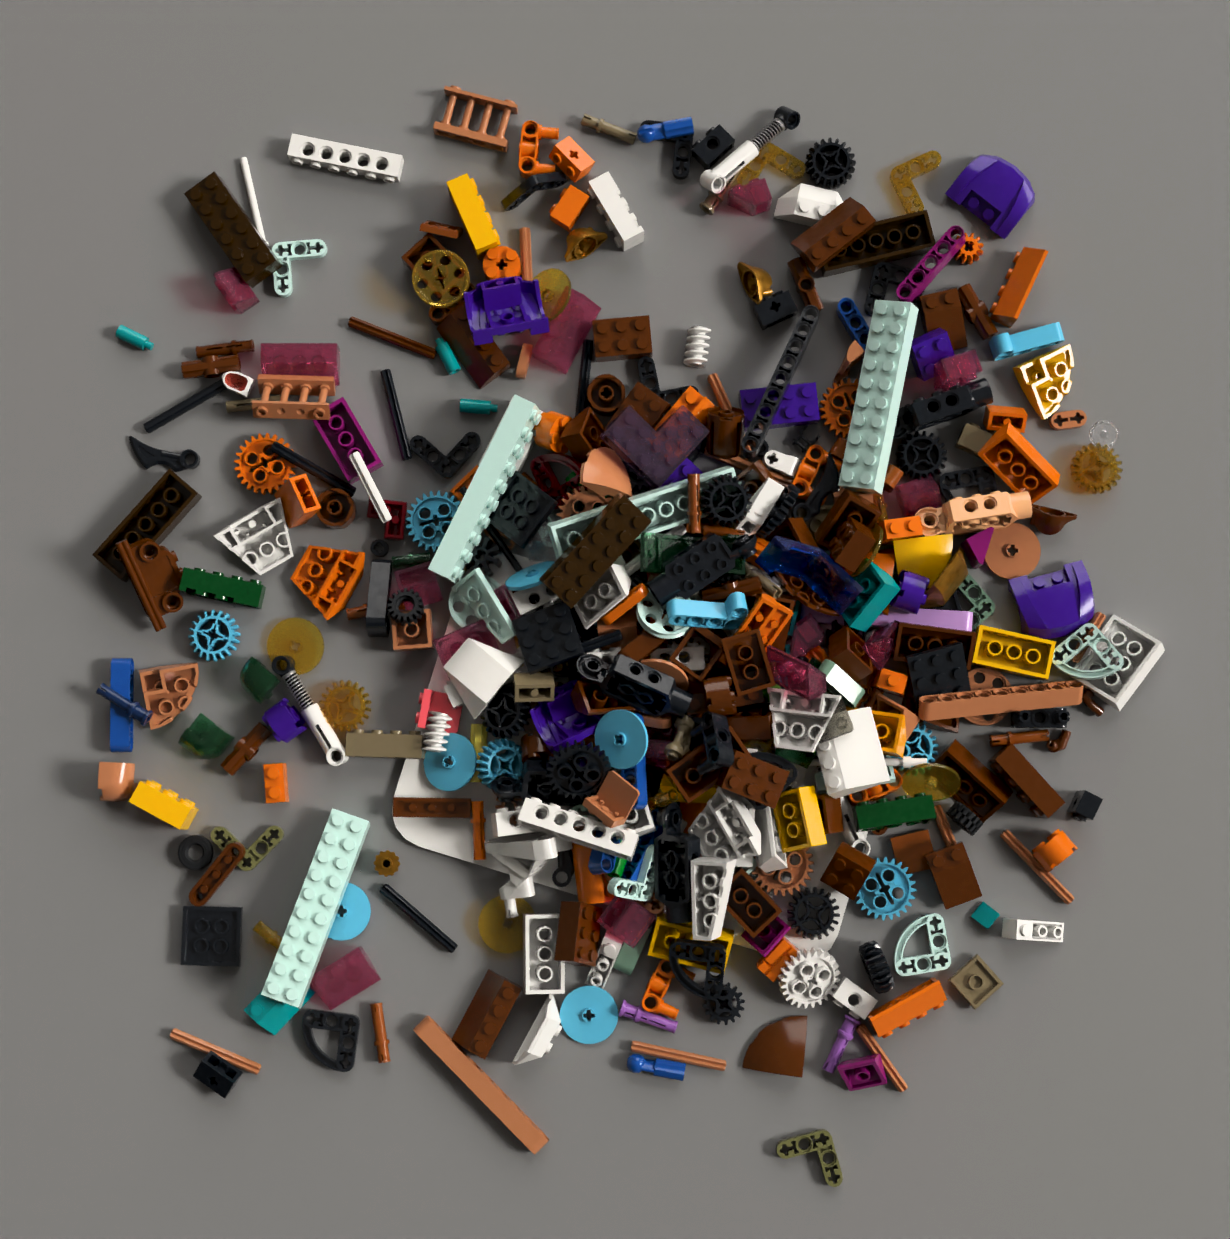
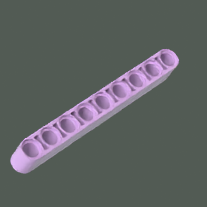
(939, 618)

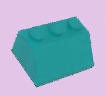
(877, 594)
(271, 1013)

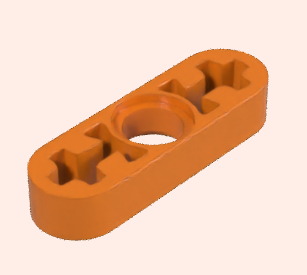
(635, 596)

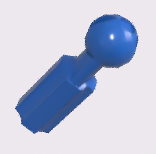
(667, 130)
(659, 1067)

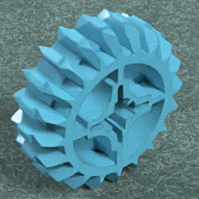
(213, 643)
(917, 740)
(490, 763)

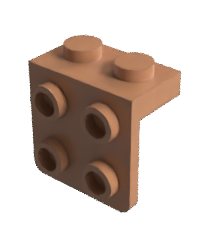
(613, 800)

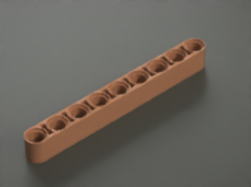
(1000, 700)
(481, 1084)

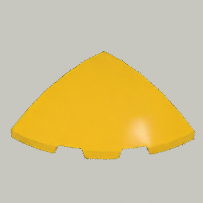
(1046, 379)
(924, 555)

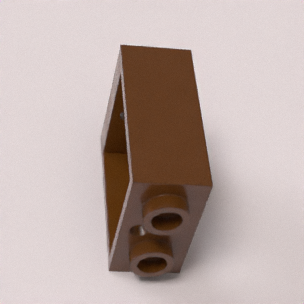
(709, 637)

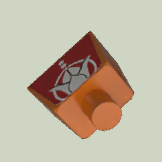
(890, 682)

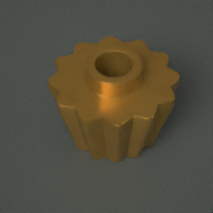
(394, 863)

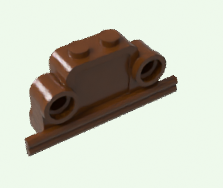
(154, 577)

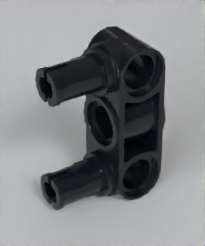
(1051, 718)
(717, 742)

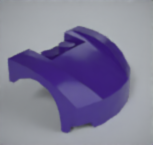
(993, 192)
(504, 307)
(1054, 602)
(560, 722)

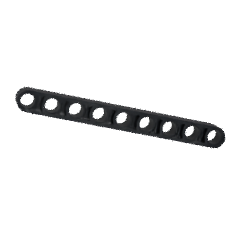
(779, 390)

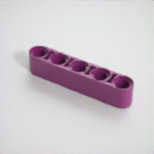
(932, 256)

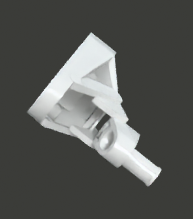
(531, 853)

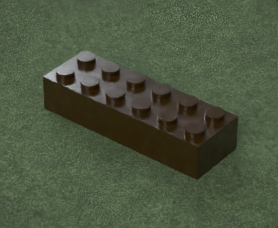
(233, 229)
(885, 242)
(151, 518)
(595, 550)

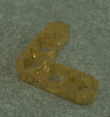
(770, 158)
(906, 181)

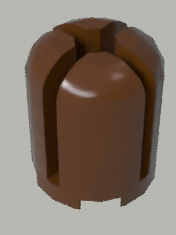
(725, 432)

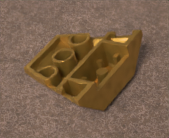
(947, 581)

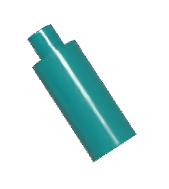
(133, 338)
(447, 356)
(477, 406)

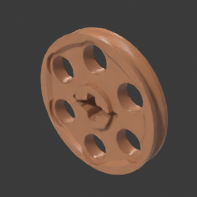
(989, 675)

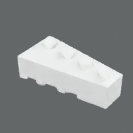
(616, 212)
(710, 893)

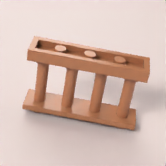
(480, 136)
(293, 385)

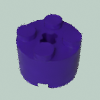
(911, 592)
(284, 721)

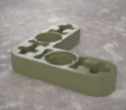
(251, 851)
(821, 1150)

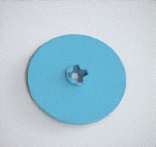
(527, 577)
(634, 739)
(453, 776)
(357, 914)
(579, 1026)

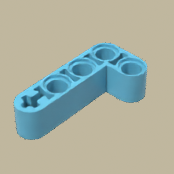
(1008, 345)
(708, 614)

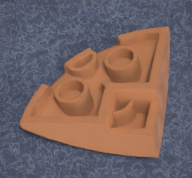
(605, 473)
(168, 690)

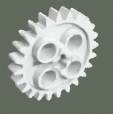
(809, 977)

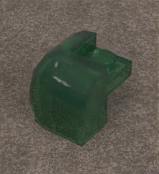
(258, 680)
(205, 738)

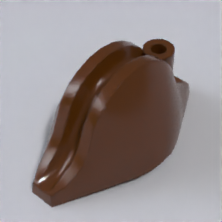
(1050, 520)

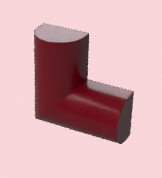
(395, 527)

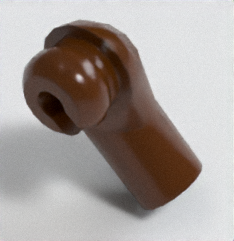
(1091, 704)
(1060, 743)

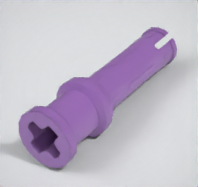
(638, 1014)
(845, 1034)

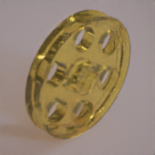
(446, 271)

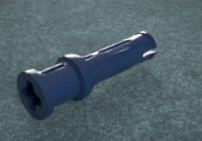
(132, 709)

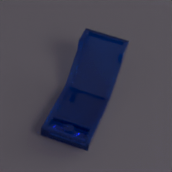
(814, 568)

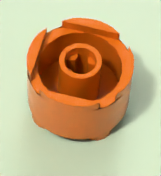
(501, 256)
(550, 430)
(1054, 851)

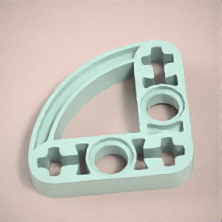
(1092, 642)
(935, 951)

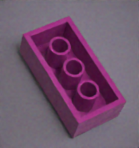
(345, 437)

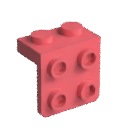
(437, 702)

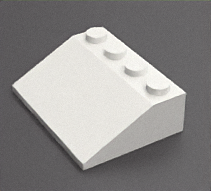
(1139, 655)
(854, 759)

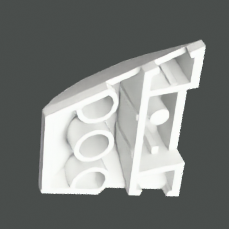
(259, 537)
(480, 673)
(797, 721)
(726, 828)

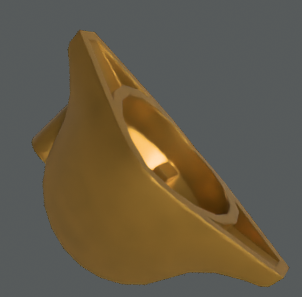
(582, 243)
(755, 281)

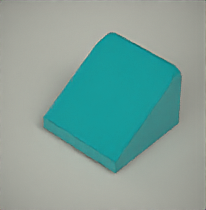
(985, 915)

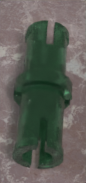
(410, 560)

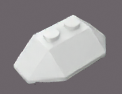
(806, 204)
(541, 1032)

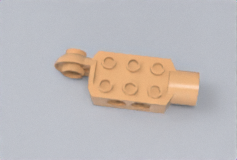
(976, 513)

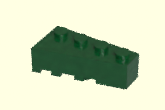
(222, 588)
(894, 813)

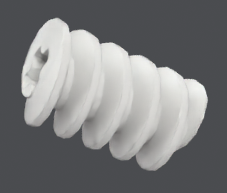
(696, 346)
(437, 732)

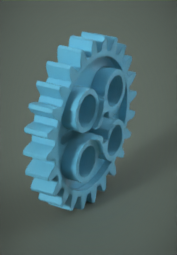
(433, 504)
(900, 880)

